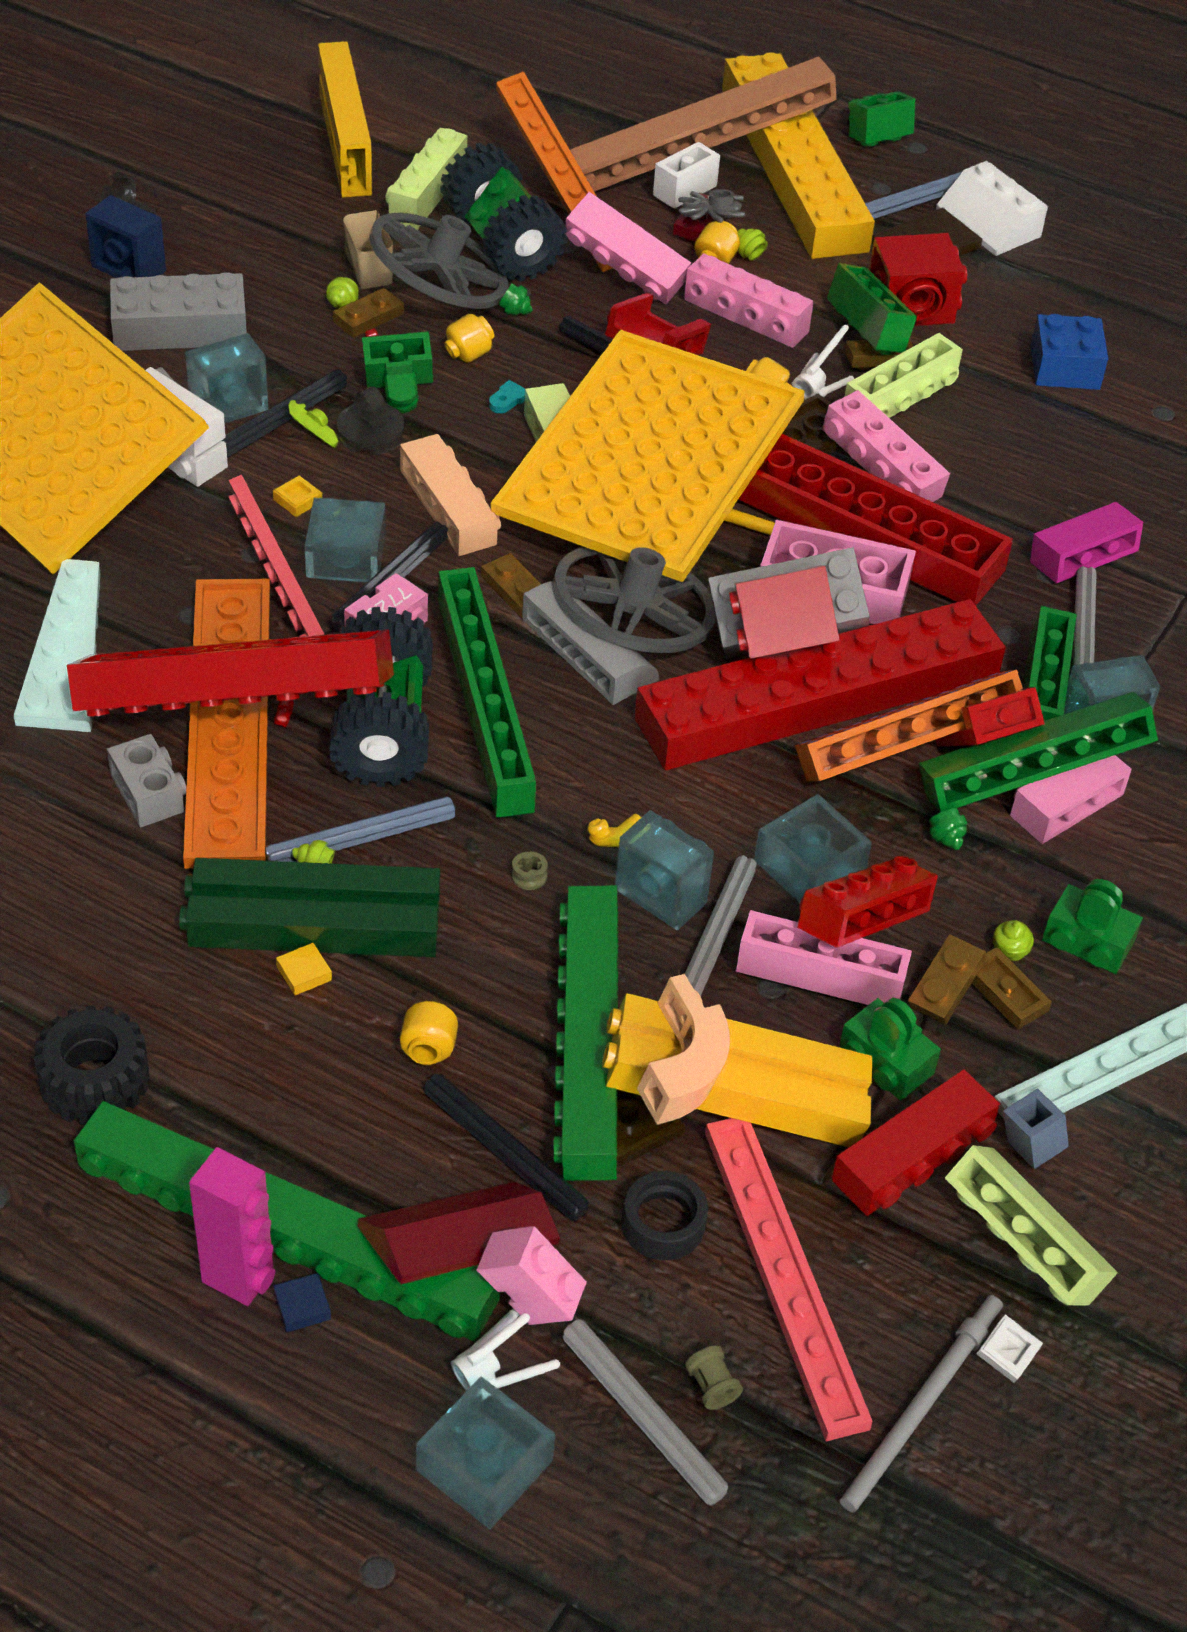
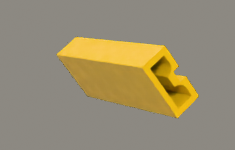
(345, 119)
(766, 1077)

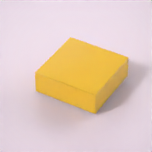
(296, 495)
(304, 969)

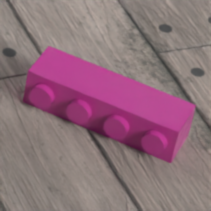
(232, 1226)

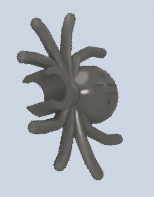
(719, 205)

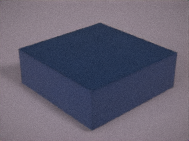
(302, 1302)

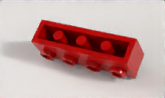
(867, 901)
(916, 1143)

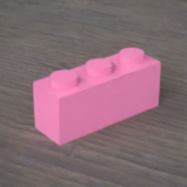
(1067, 798)

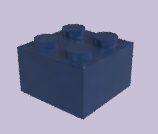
(125, 239)

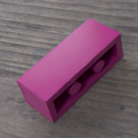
(1086, 541)

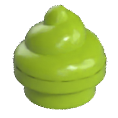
(751, 243)
(342, 292)
(314, 852)
(1013, 939)

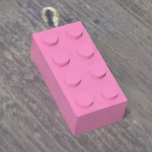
(882, 567)

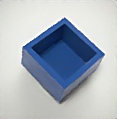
(1069, 351)

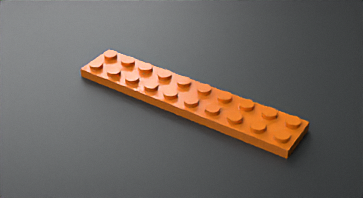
(228, 740)

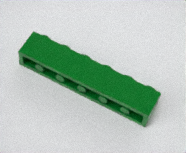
(1038, 752)

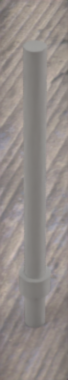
(968, 1338)

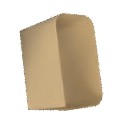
(364, 262)

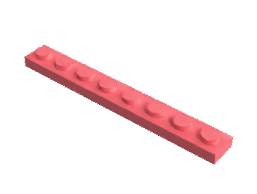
(276, 566)
(788, 1280)

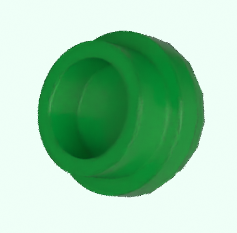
(516, 301)
(949, 828)

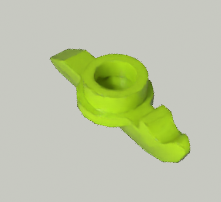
(314, 421)

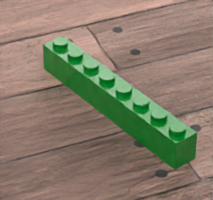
(486, 693)
(591, 990)

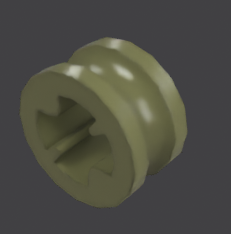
(533, 878)

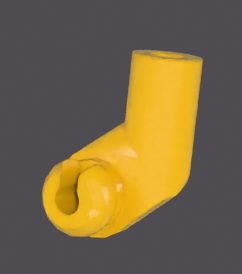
(606, 836)

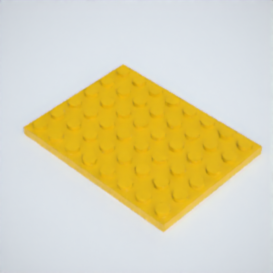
(76, 428)
(649, 453)

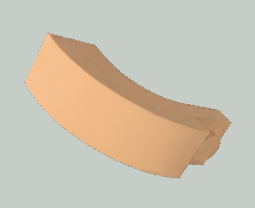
(684, 1081)

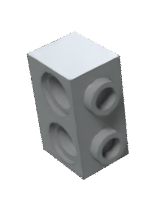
(146, 780)

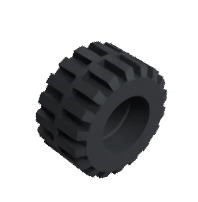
(89, 1037)

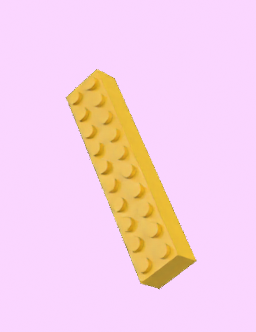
(806, 172)

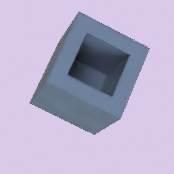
(1036, 1128)

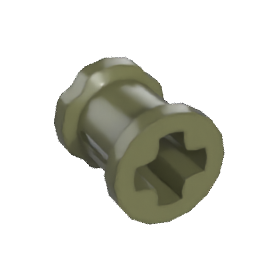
(713, 1377)

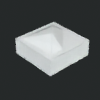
(1009, 1348)

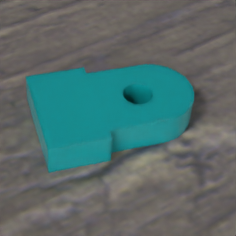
(507, 397)

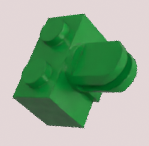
(881, 117)
(398, 365)
(1093, 925)
(898, 1048)

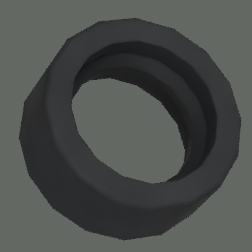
(673, 1187)

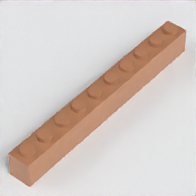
(707, 122)

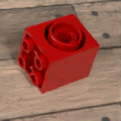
(922, 274)

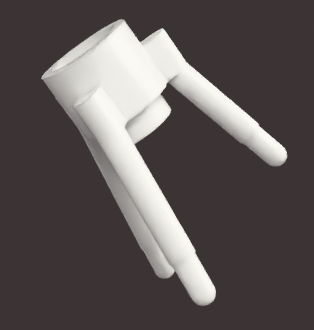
(813, 378)
(481, 1361)

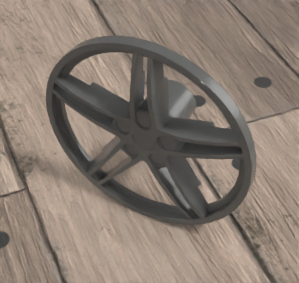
(440, 255)
(637, 590)

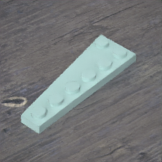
(64, 637)

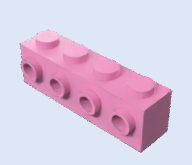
(626, 248)
(748, 300)
(883, 447)
(855, 972)

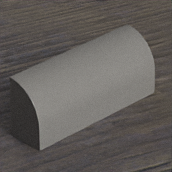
(606, 666)

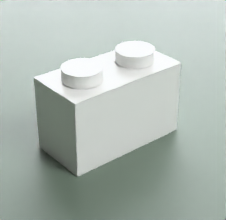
(684, 172)

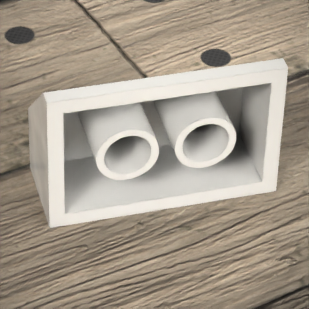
(995, 208)

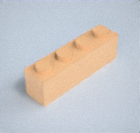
(449, 494)

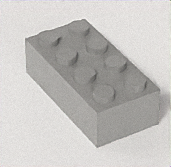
(176, 310)
(844, 585)

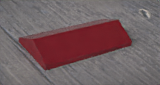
(453, 1230)

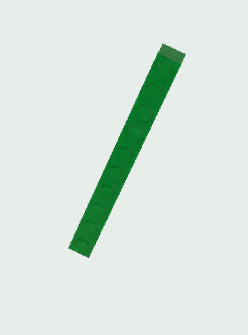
(303, 1224)

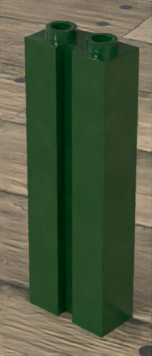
(308, 903)

